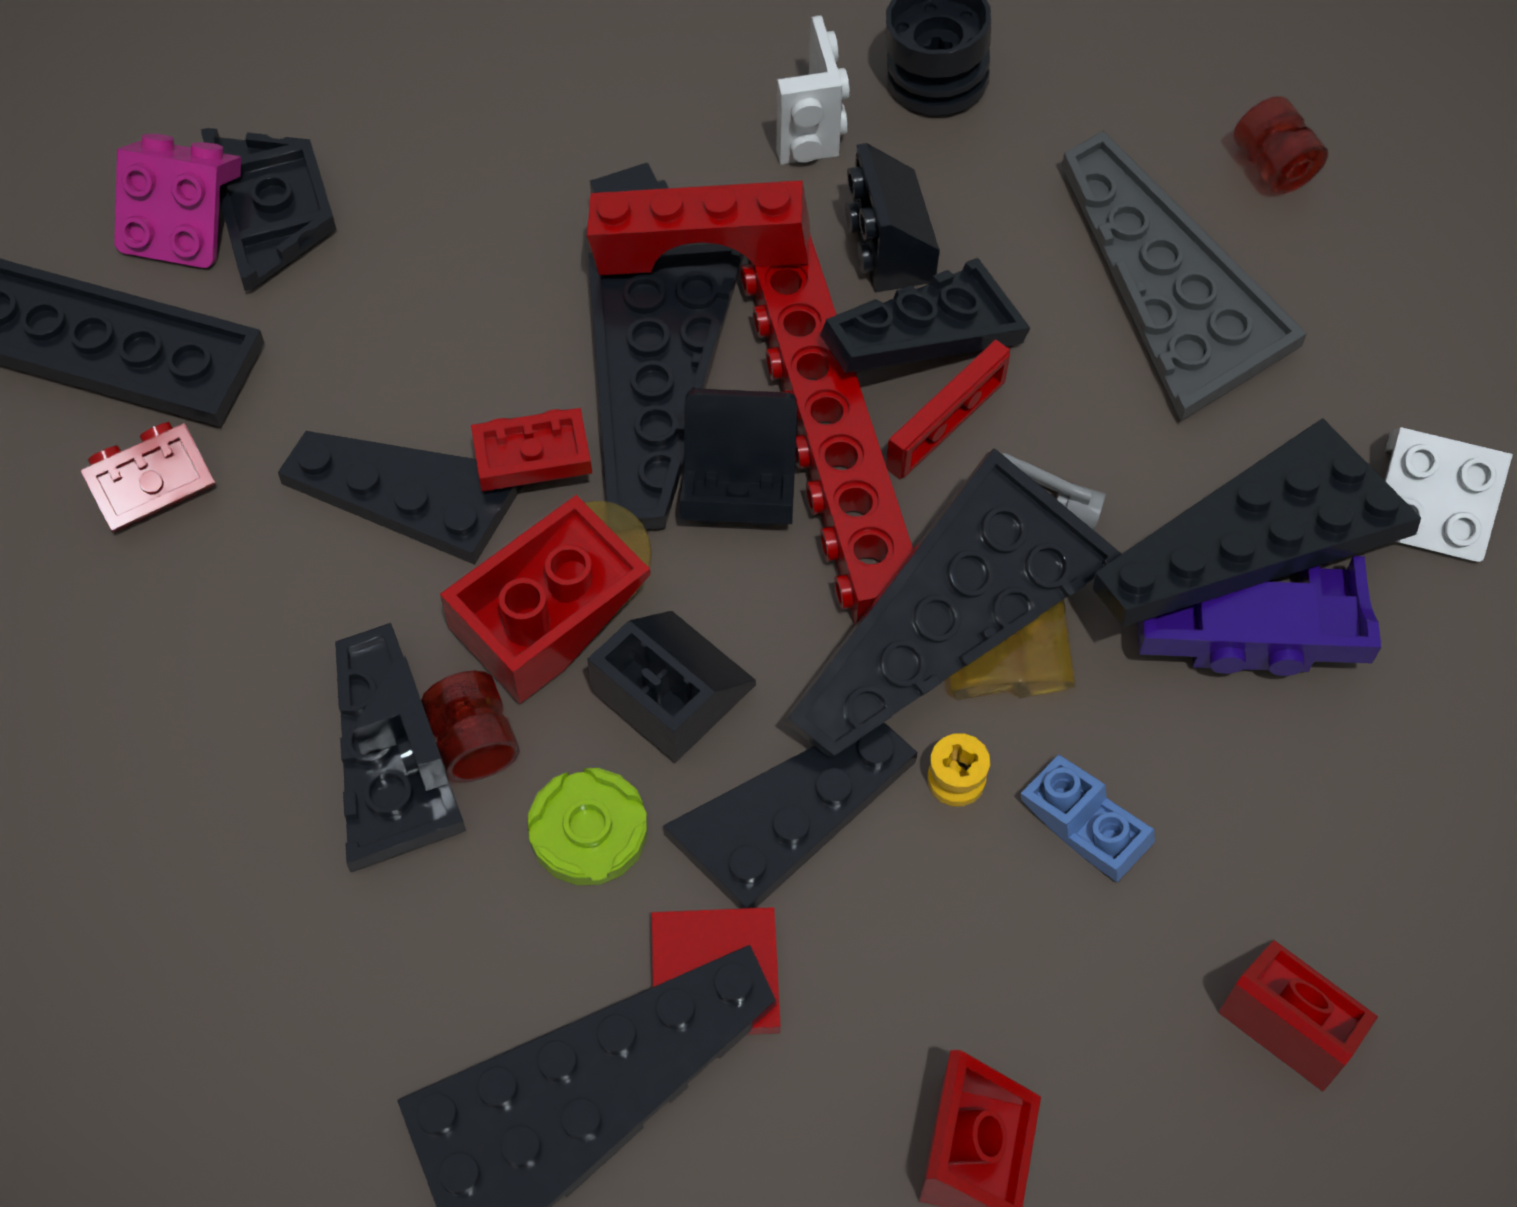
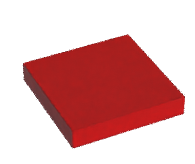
(700, 936)

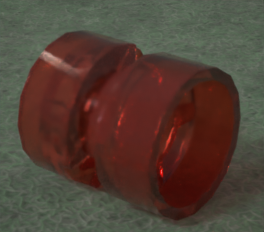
(1280, 144)
(470, 726)

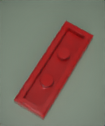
(947, 410)

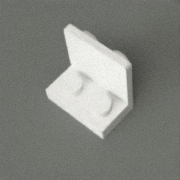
(1450, 488)

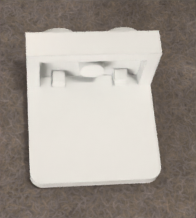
(811, 105)

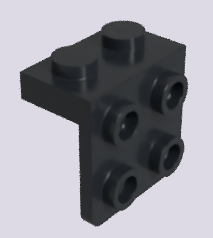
(739, 456)

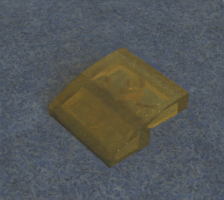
(1029, 661)

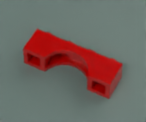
(757, 219)

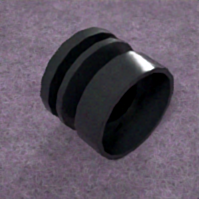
(938, 53)

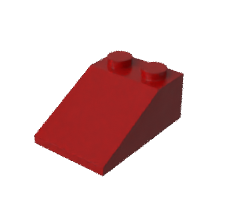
(543, 597)

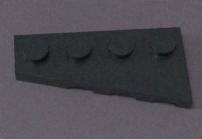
(937, 320)
(784, 816)

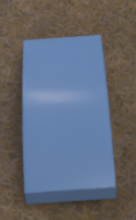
(1086, 820)

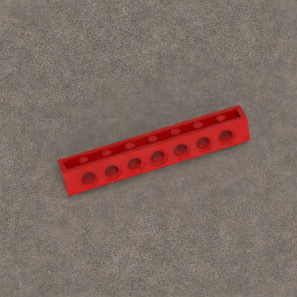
(794, 304)

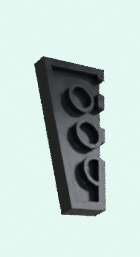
(402, 489)
(382, 803)

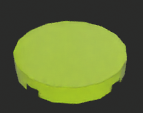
(587, 826)

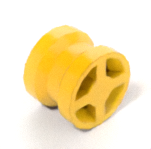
(951, 782)

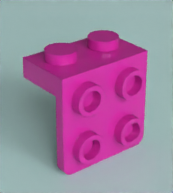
(171, 199)

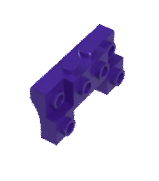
(1274, 625)

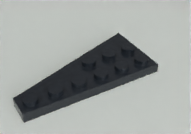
(651, 348)
(1277, 518)
(970, 583)
(568, 1101)

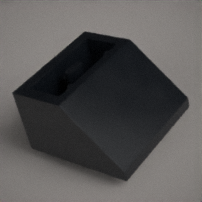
(890, 221)
(667, 680)

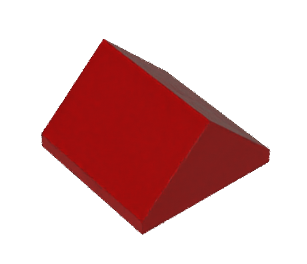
(1298, 1015)
(980, 1138)

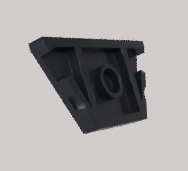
(274, 205)

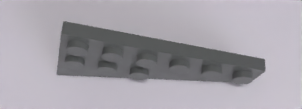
(1187, 296)

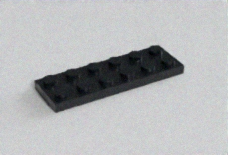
(122, 344)

